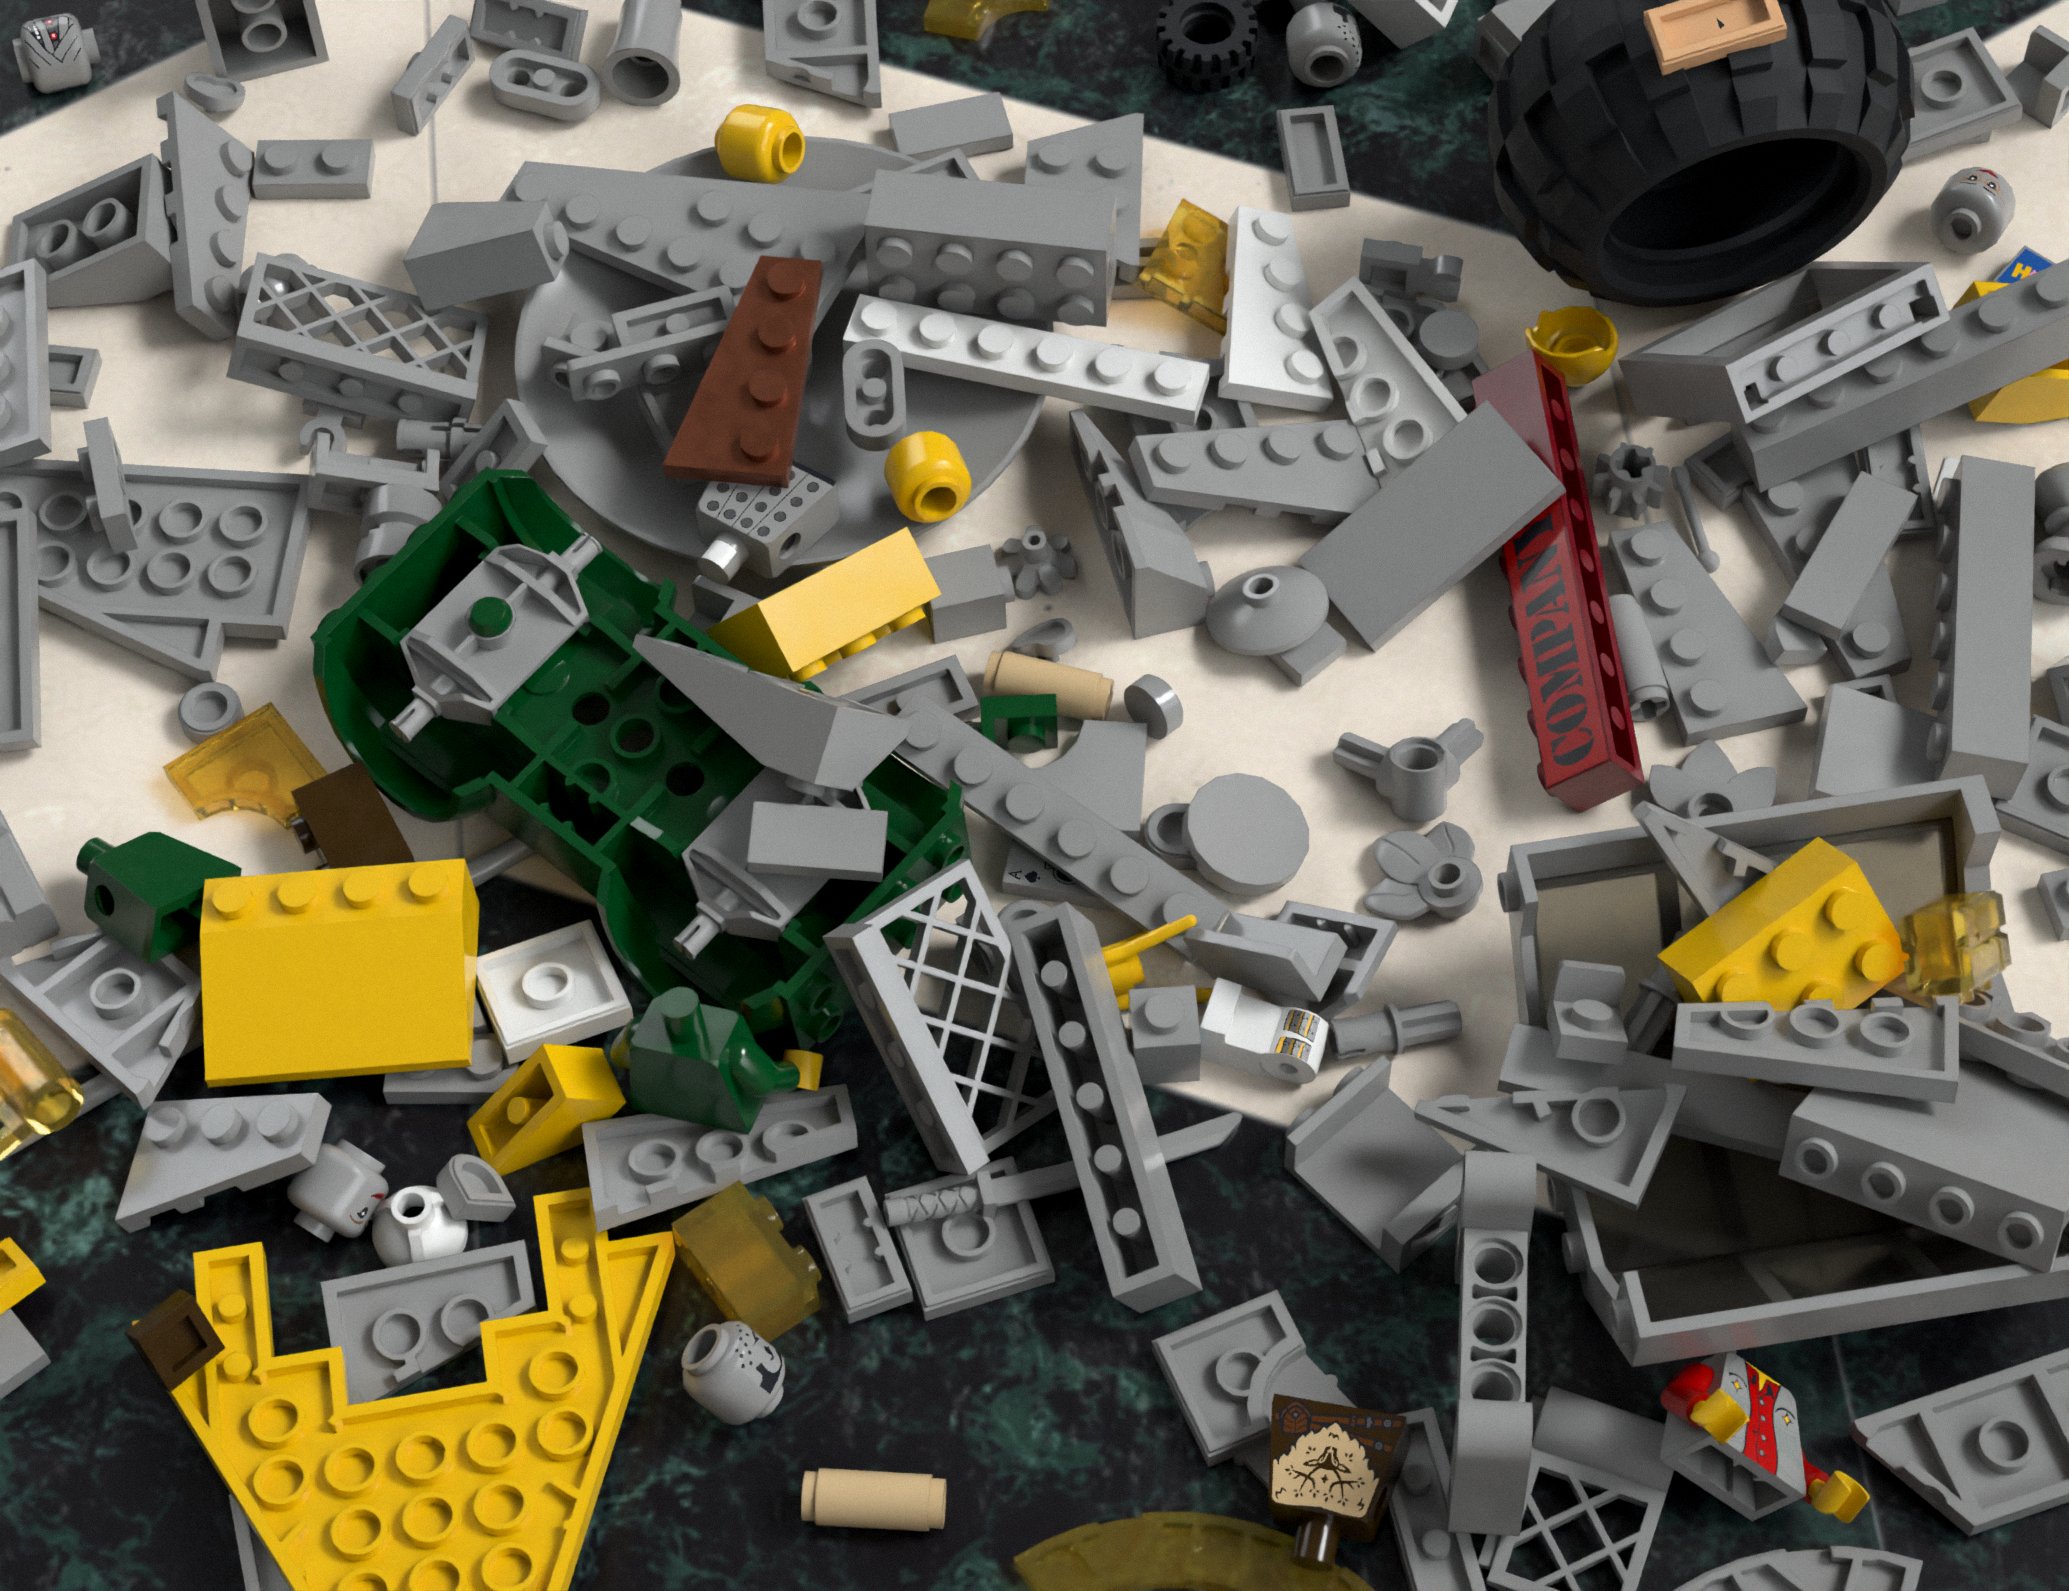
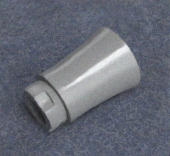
(645, 53)

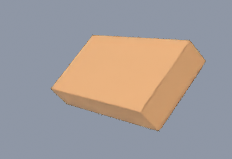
(1689, 33)

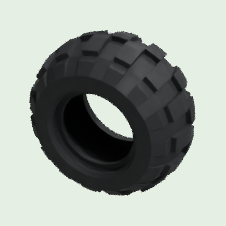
(1701, 173)

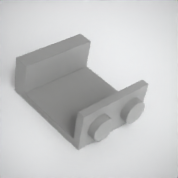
(1377, 1166)

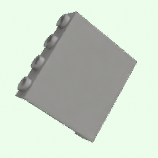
(1968, 1169)

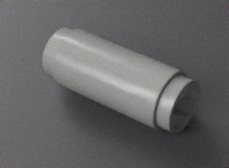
(1639, 660)

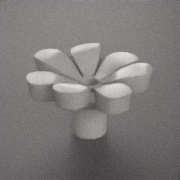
(1038, 562)

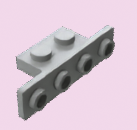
(655, 344)

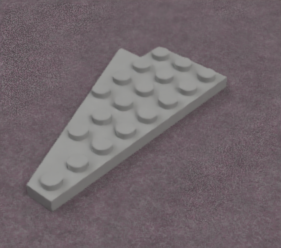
(210, 561)

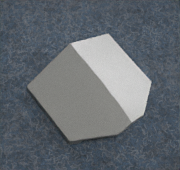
(1367, 945)

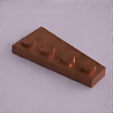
(753, 390)

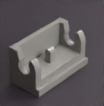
(343, 479)

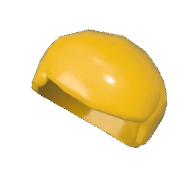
(1575, 342)

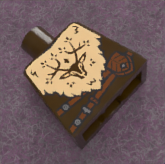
(1332, 1474)

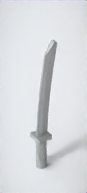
(1037, 1183)

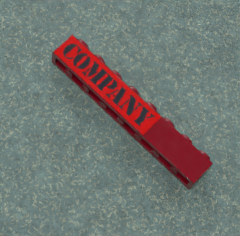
(1563, 603)

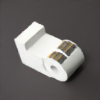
(1261, 1036)

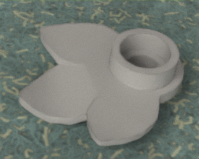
(1710, 785)
(1421, 871)

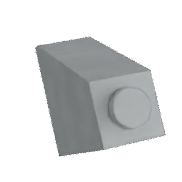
(484, 250)

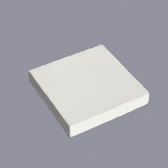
(551, 991)

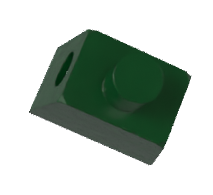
(149, 891)

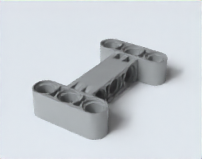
(1491, 1266)

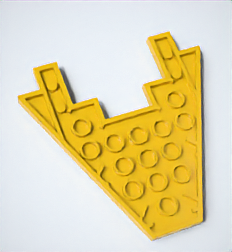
(443, 1483)

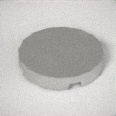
(1245, 834)

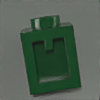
(1019, 722)

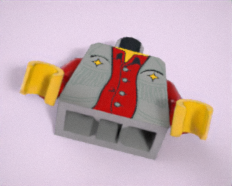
(1742, 1441)

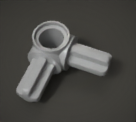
(1414, 770)

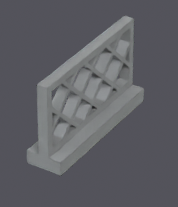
(351, 374)
(902, 1031)

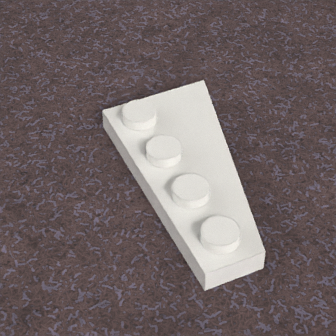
(1269, 337)

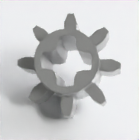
(1629, 481)

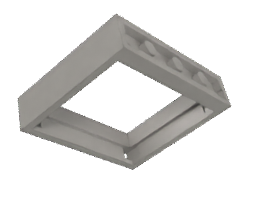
(1779, 345)

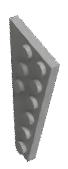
(696, 229)

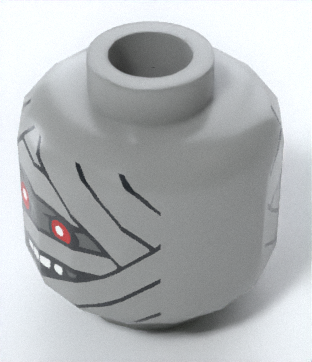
(56, 53)

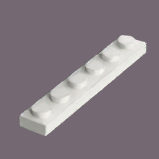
(1033, 360)

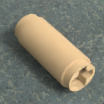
(1078, 691)
(873, 1499)

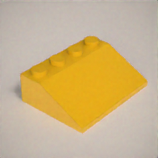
(338, 972)

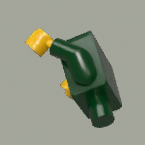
(704, 1064)

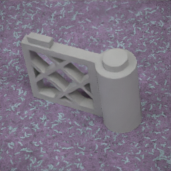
(1593, 1449)

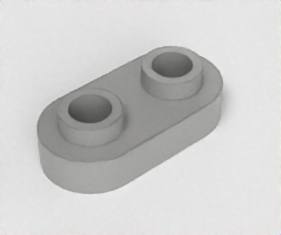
(551, 84)
(874, 399)

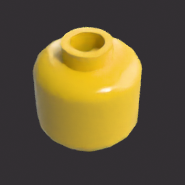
(759, 144)
(927, 477)

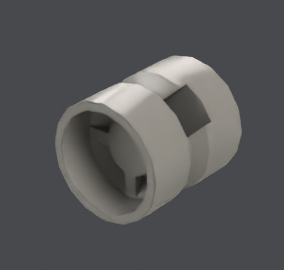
(387, 521)

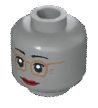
(1972, 204)

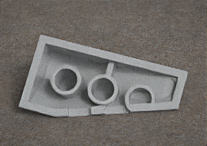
(1146, 549)
(778, 721)

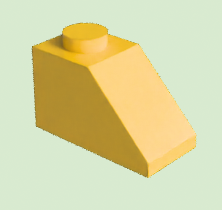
(544, 1106)

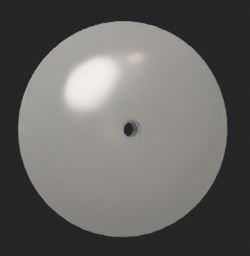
(615, 464)

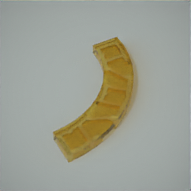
(1175, 1553)

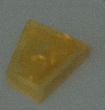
(1190, 266)

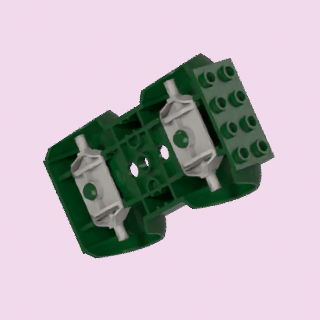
(461, 701)

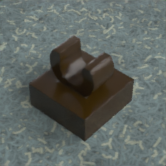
(175, 1340)

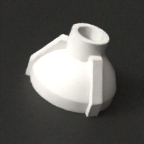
(419, 1238)

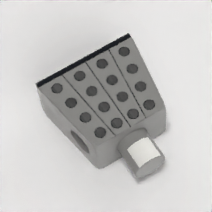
(764, 524)

